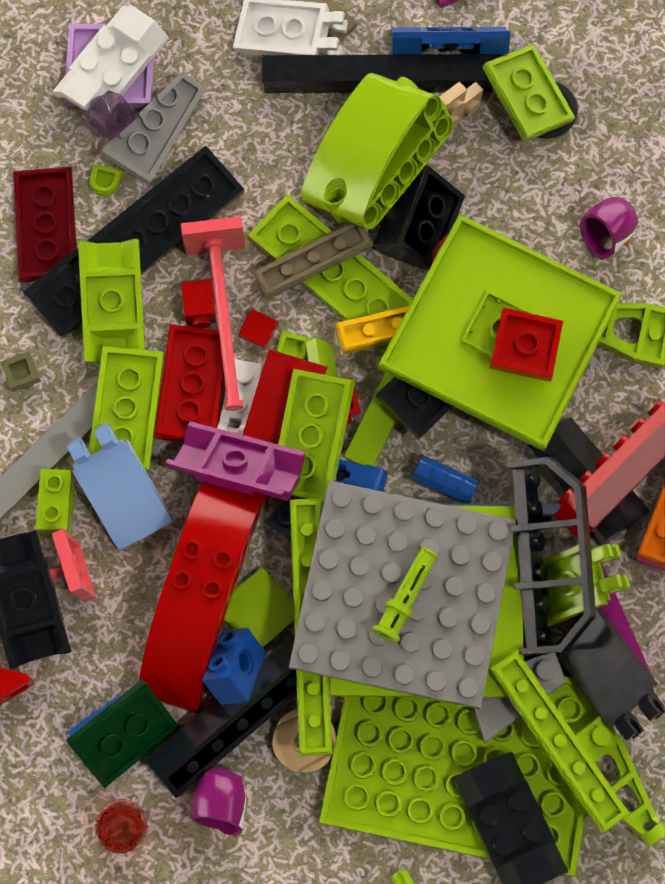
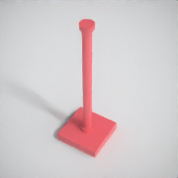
(212, 238)
(72, 566)

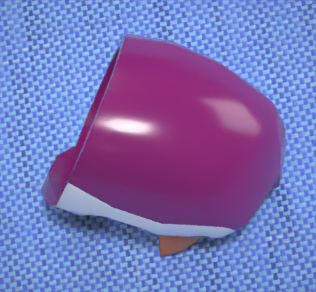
(612, 215)
(220, 801)

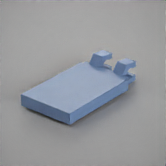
(119, 488)

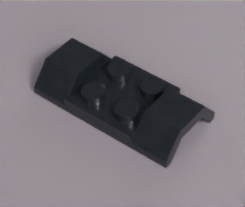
(28, 602)
(510, 822)

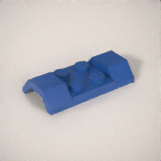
(488, 39)

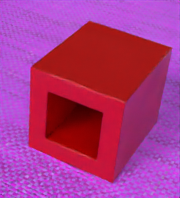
(198, 303)

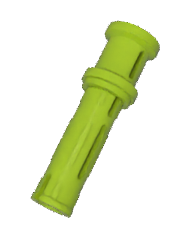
(399, 608)

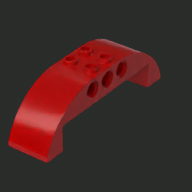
(198, 593)

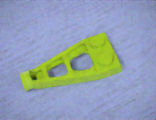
(650, 346)
(602, 740)

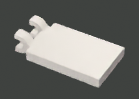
(288, 28)

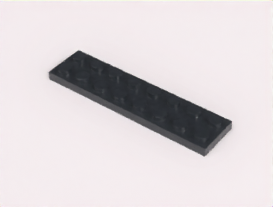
(187, 195)

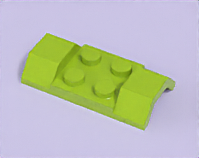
(110, 297)

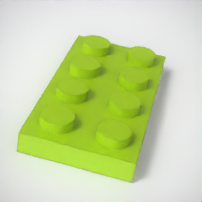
(128, 398)
(317, 425)

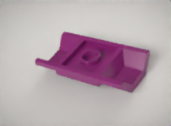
(238, 462)

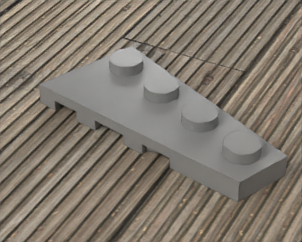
(149, 138)

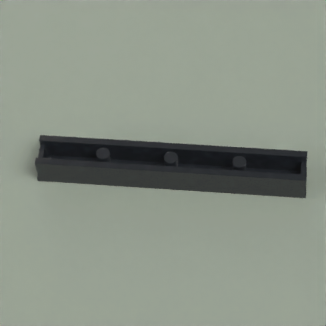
(344, 72)

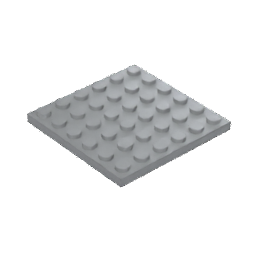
(359, 565)

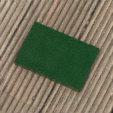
(123, 733)

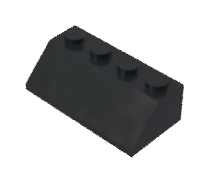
(578, 455)

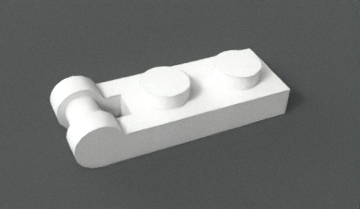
(247, 380)

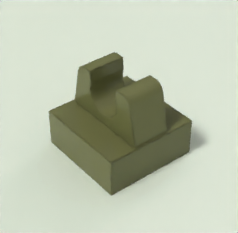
(20, 371)

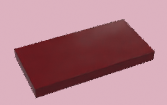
(43, 220)

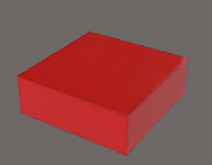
(258, 328)

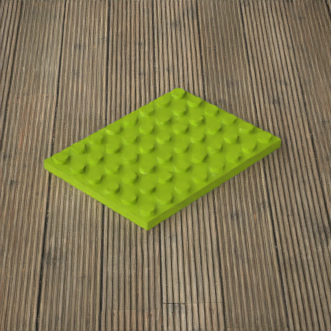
(400, 761)

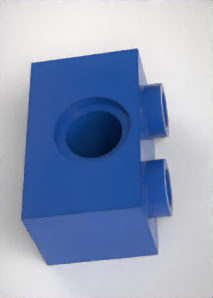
(234, 666)

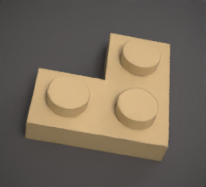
(462, 101)

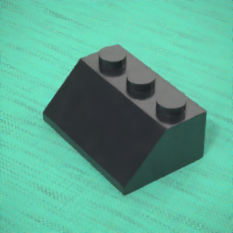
(419, 219)

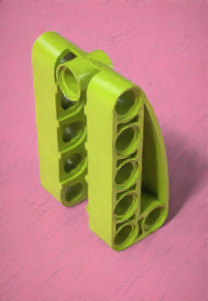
(375, 149)

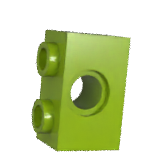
(55, 501)

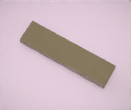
(312, 259)

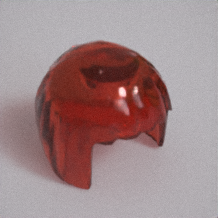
(121, 826)

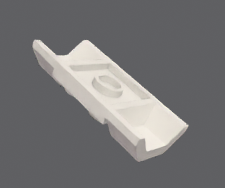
(113, 57)

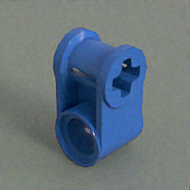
(363, 475)

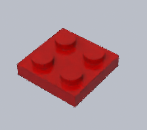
(526, 344)

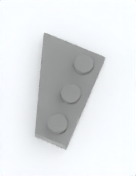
(499, 712)

